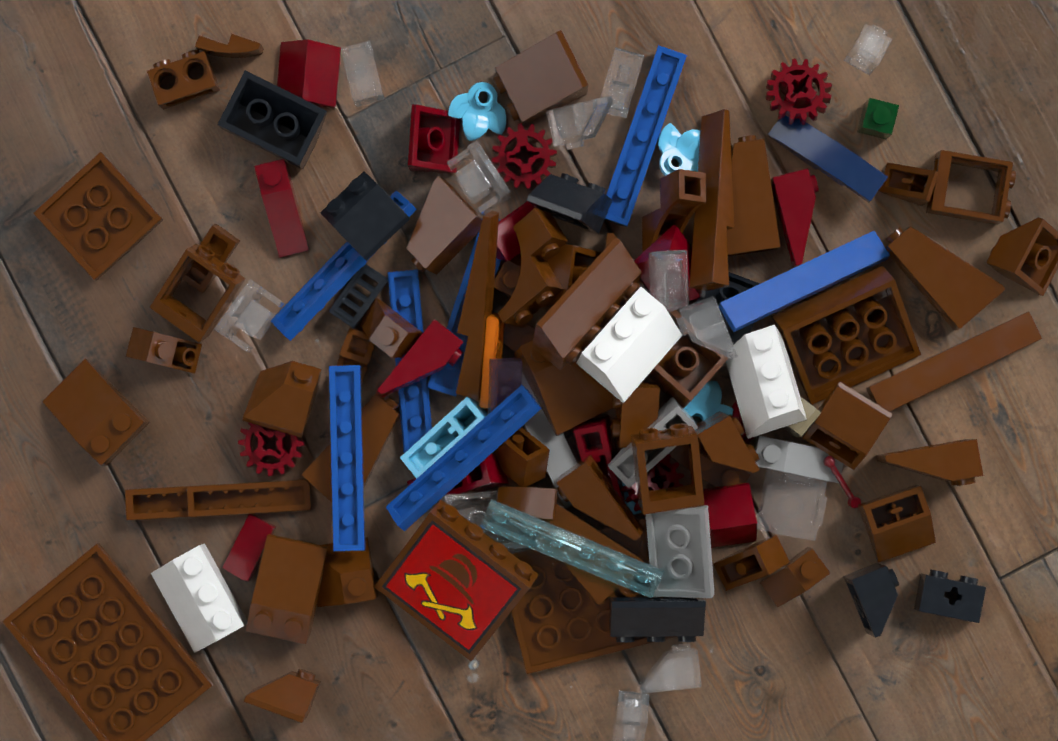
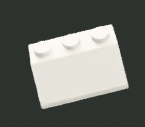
(630, 345)
(764, 382)
(199, 597)

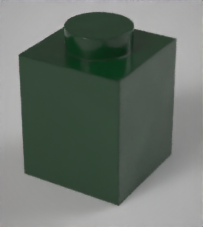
(878, 118)

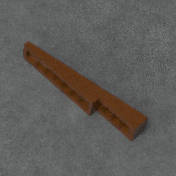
(716, 216)
(478, 306)
(954, 362)
(217, 499)

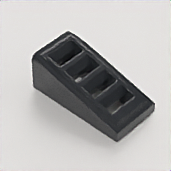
(343, 298)

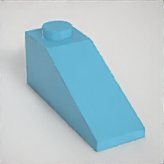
(443, 436)

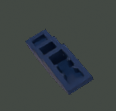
(829, 157)

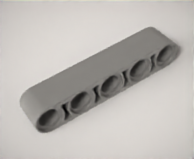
(560, 454)

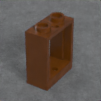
(1005, 180)
(181, 315)
(674, 497)

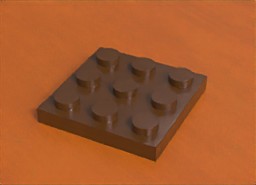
(98, 216)

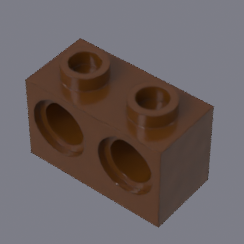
(184, 88)

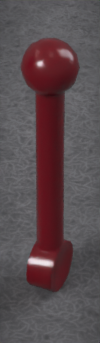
(853, 501)

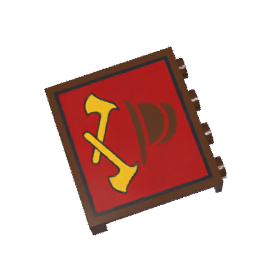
(456, 580)

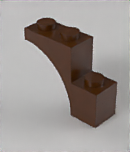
(680, 197)
(537, 284)

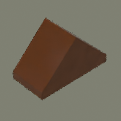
(909, 183)

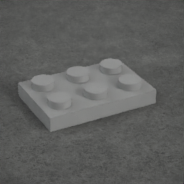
(682, 548)

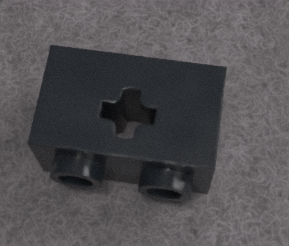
(966, 605)

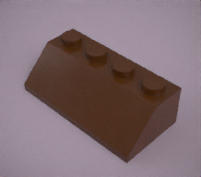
(587, 306)

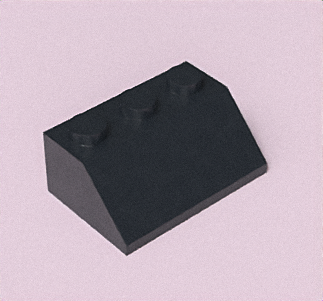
(273, 119)
(656, 618)

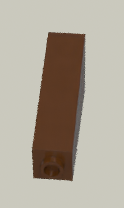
(752, 199)
(942, 277)
(377, 424)
(595, 585)

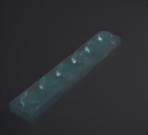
(571, 548)

